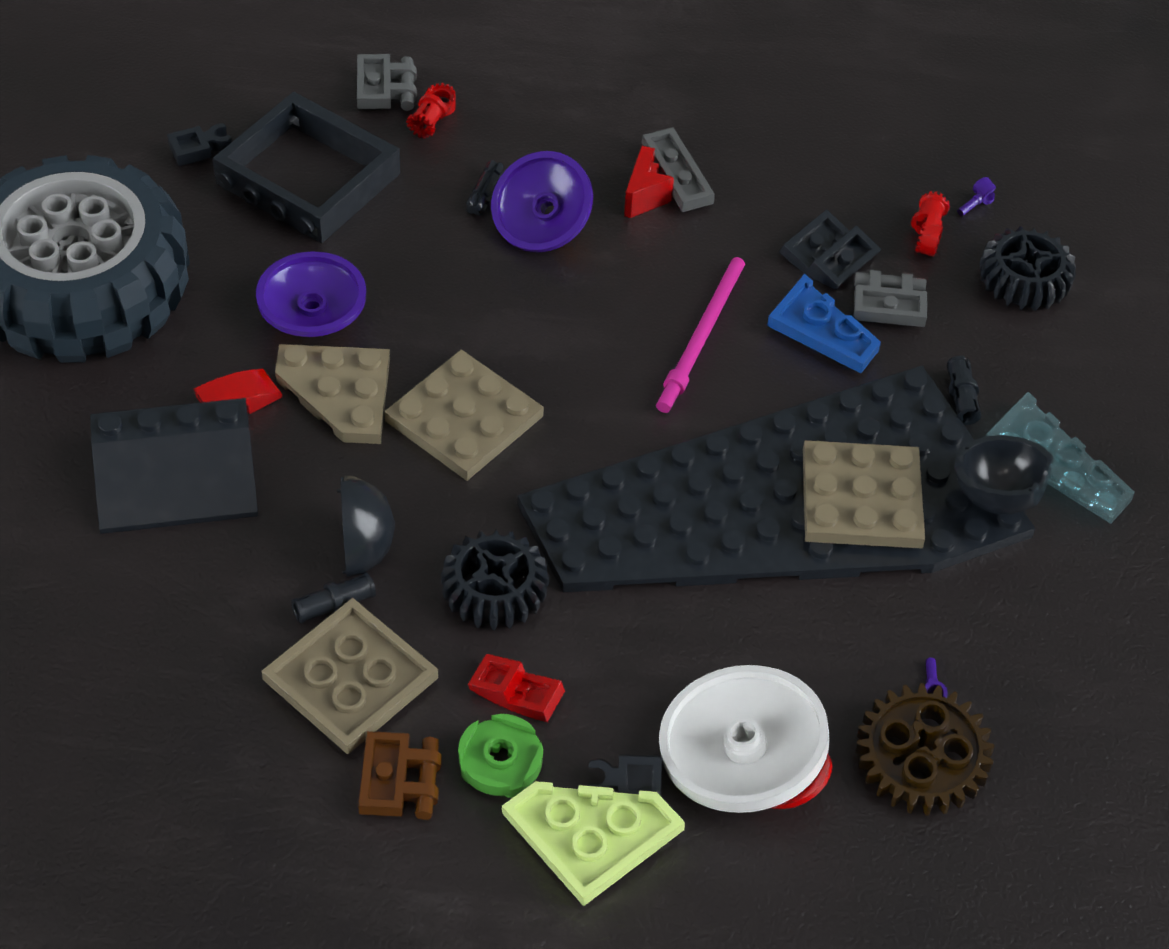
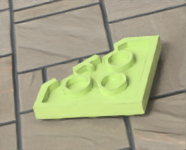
(591, 832)

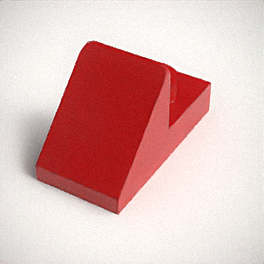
(647, 187)

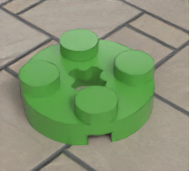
(505, 776)

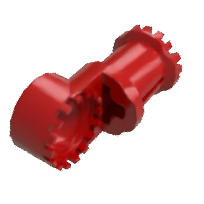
(432, 109)
(929, 223)

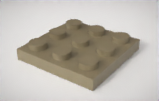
(464, 414)
(863, 494)
(350, 675)

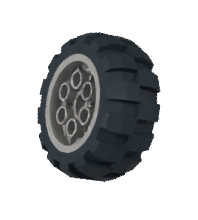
(53, 245)

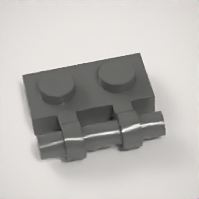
(375, 84)
(890, 298)

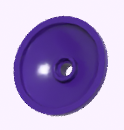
(533, 186)
(311, 294)

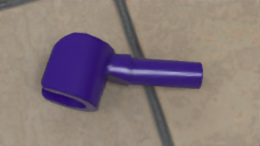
(984, 193)
(932, 681)

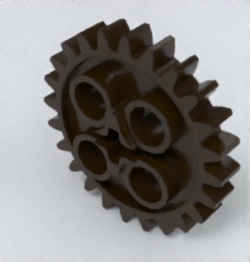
(947, 778)

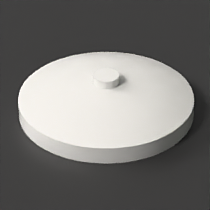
(744, 738)

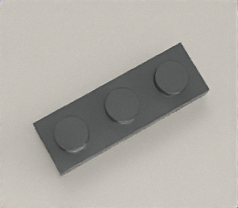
(674, 160)

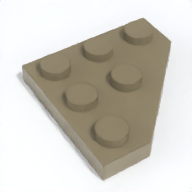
(339, 386)

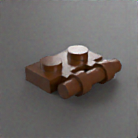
(385, 772)

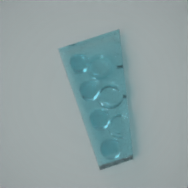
(1073, 470)

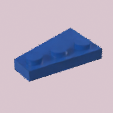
(823, 327)

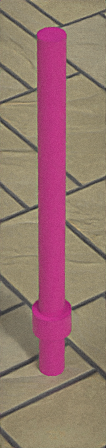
(678, 378)

